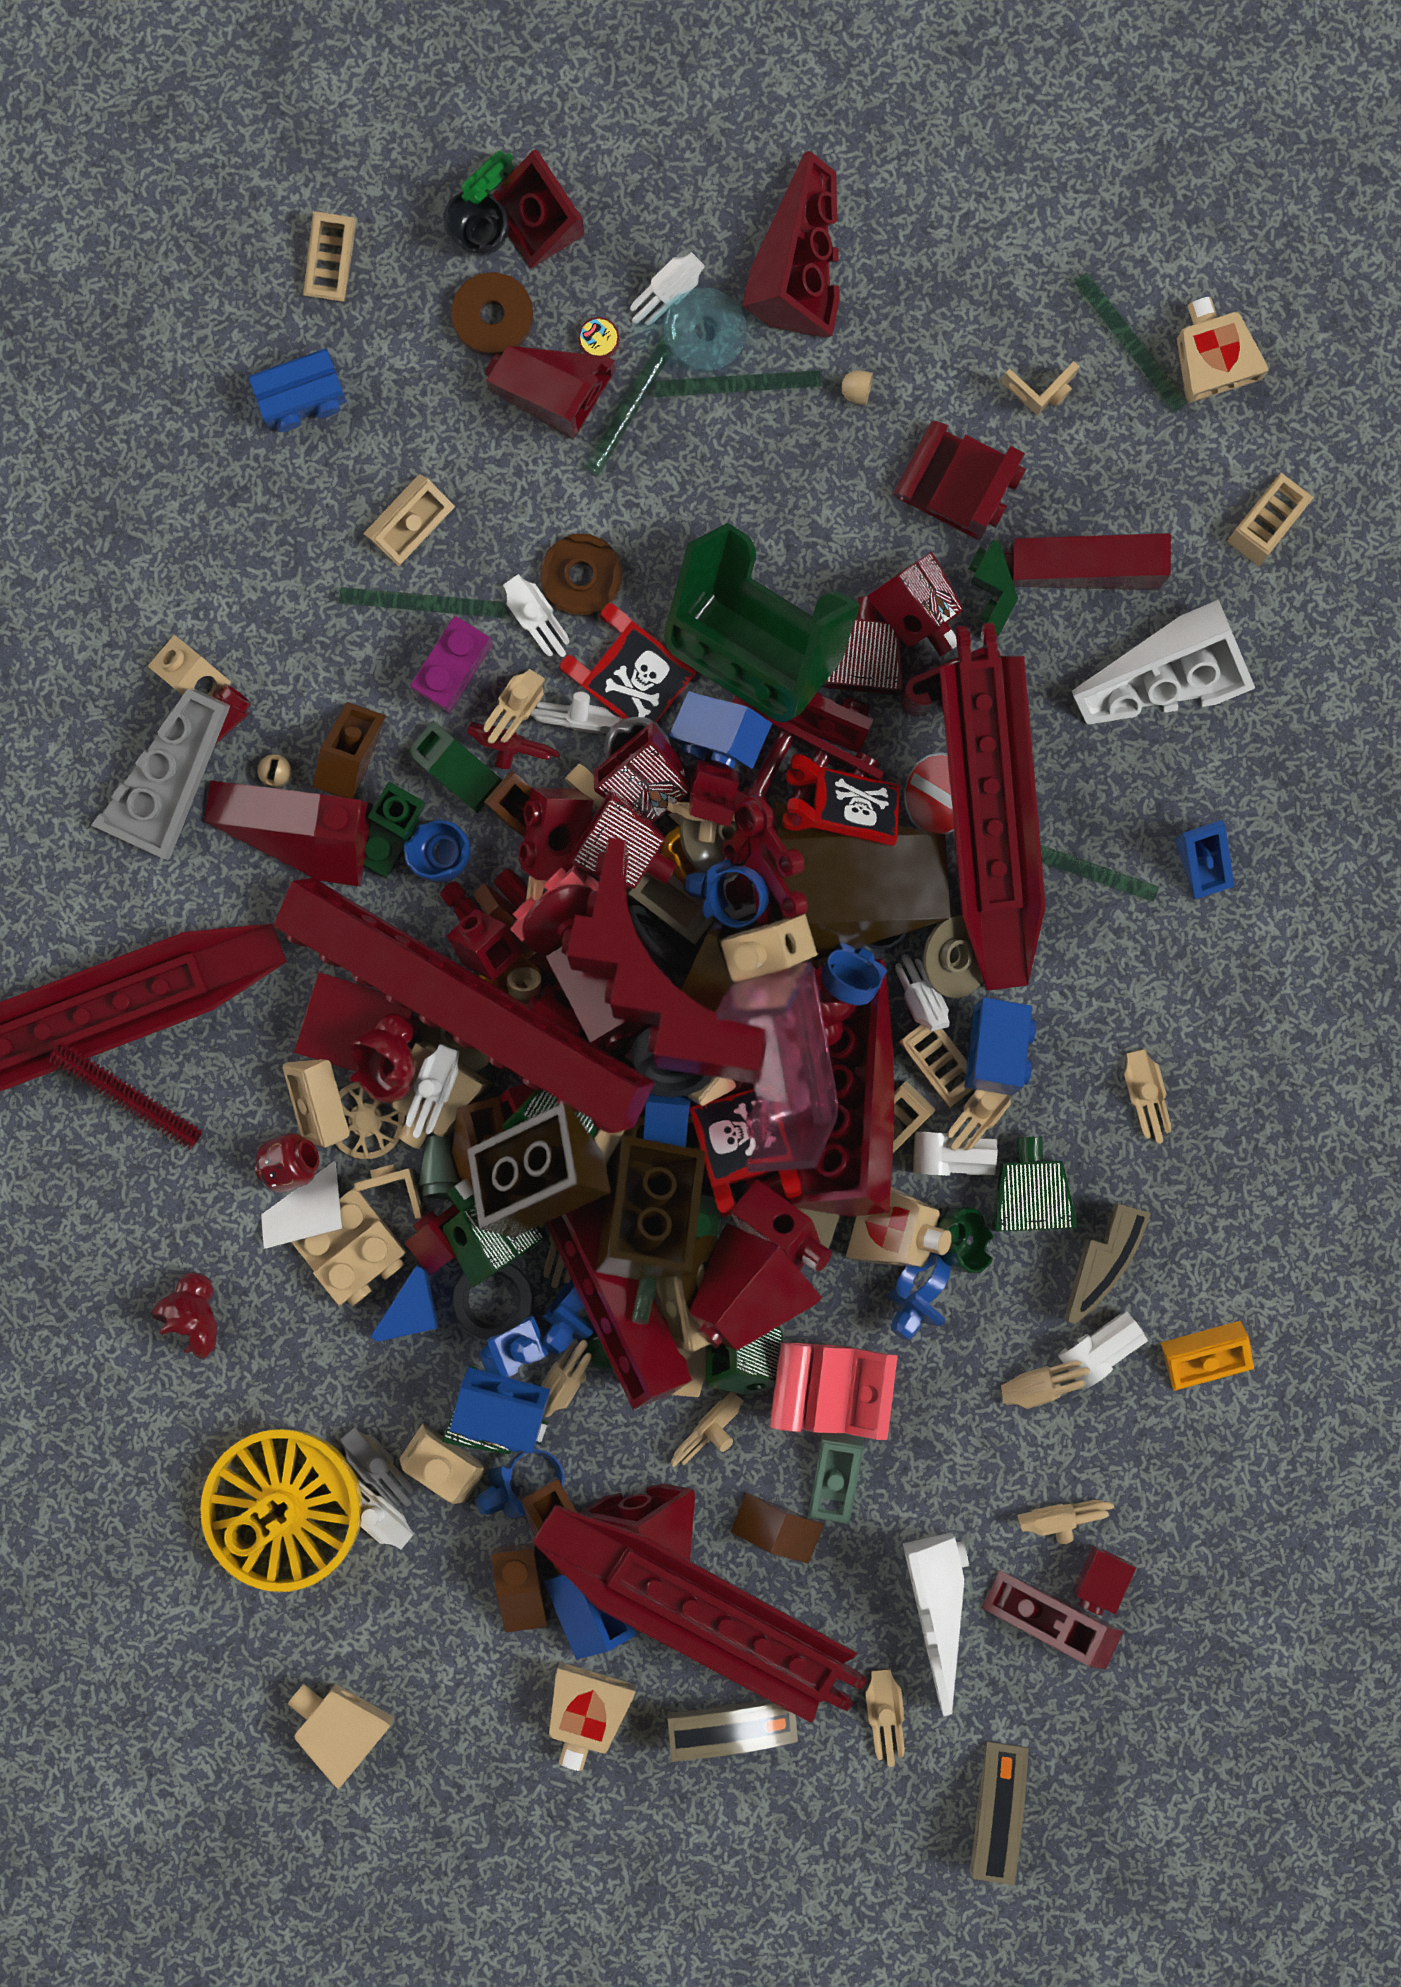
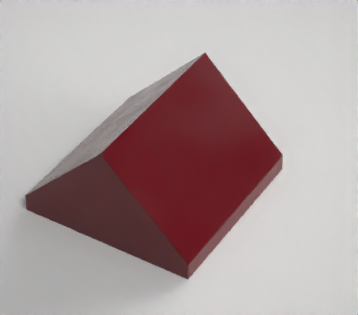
(538, 211)

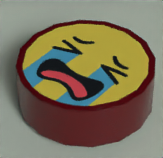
(599, 337)

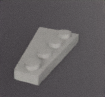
(161, 788)

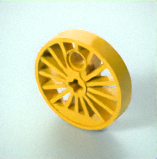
(261, 1514)

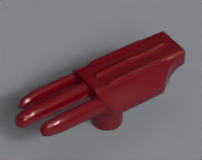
(512, 746)

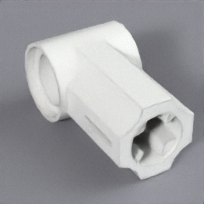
(935, 1156)
(1105, 1348)

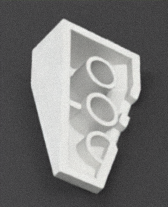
(1178, 663)
(938, 1588)

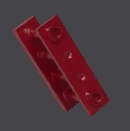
(860, 764)

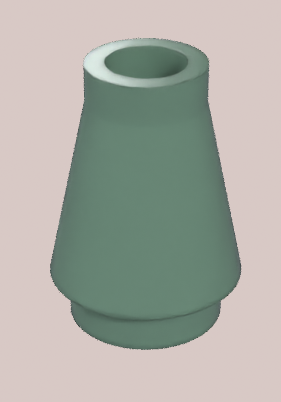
(438, 1168)

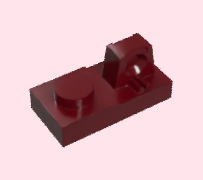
(837, 723)

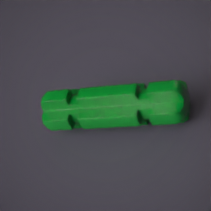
(487, 177)

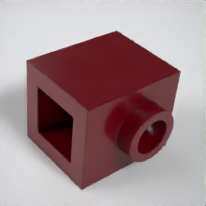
(484, 944)
(430, 1243)

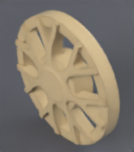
(366, 1121)

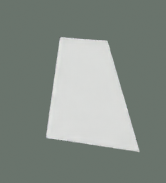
(305, 1211)

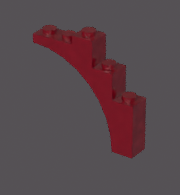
(688, 1033)

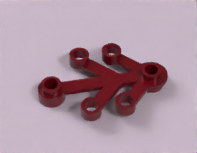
(754, 824)

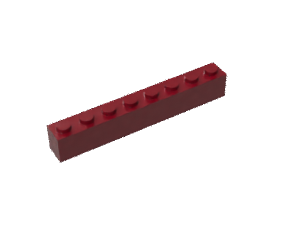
(639, 1353)

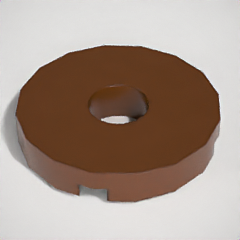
(486, 290)
(584, 599)

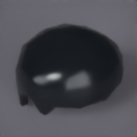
(487, 217)

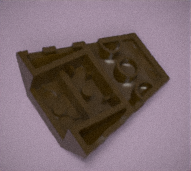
(864, 887)

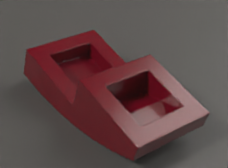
(713, 793)

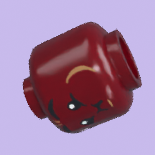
(286, 1162)

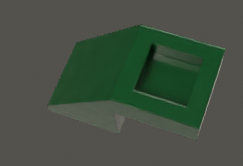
(994, 577)
(454, 766)
(390, 827)

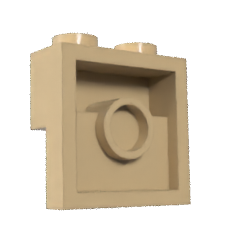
(355, 1254)

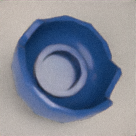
(453, 851)

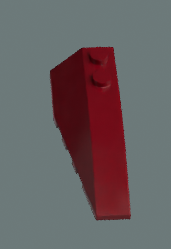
(858, 1156)

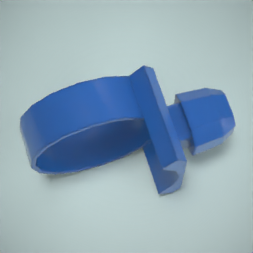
(711, 886)
(852, 974)
(916, 1305)
(565, 1321)
(513, 1348)
(500, 1494)

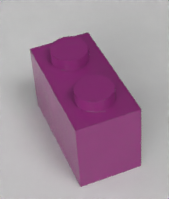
(451, 664)

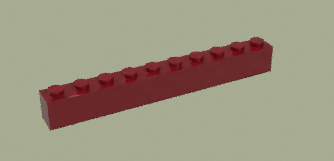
(464, 1005)

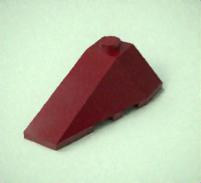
(791, 271)
(302, 829)

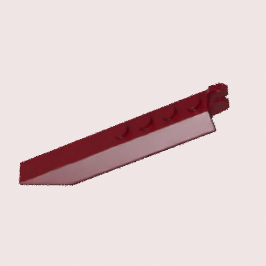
(994, 808)
(132, 996)
(699, 1613)

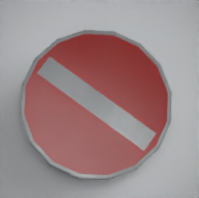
(929, 795)

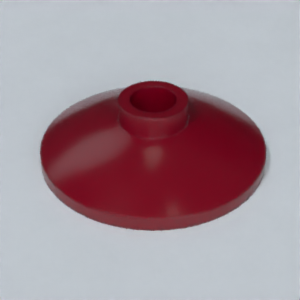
(551, 915)

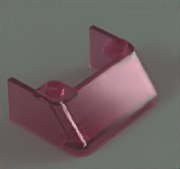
(797, 1083)

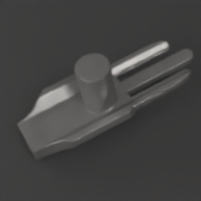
(372, 1463)

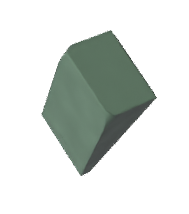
(836, 1475)

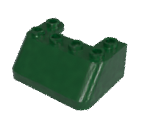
(750, 635)

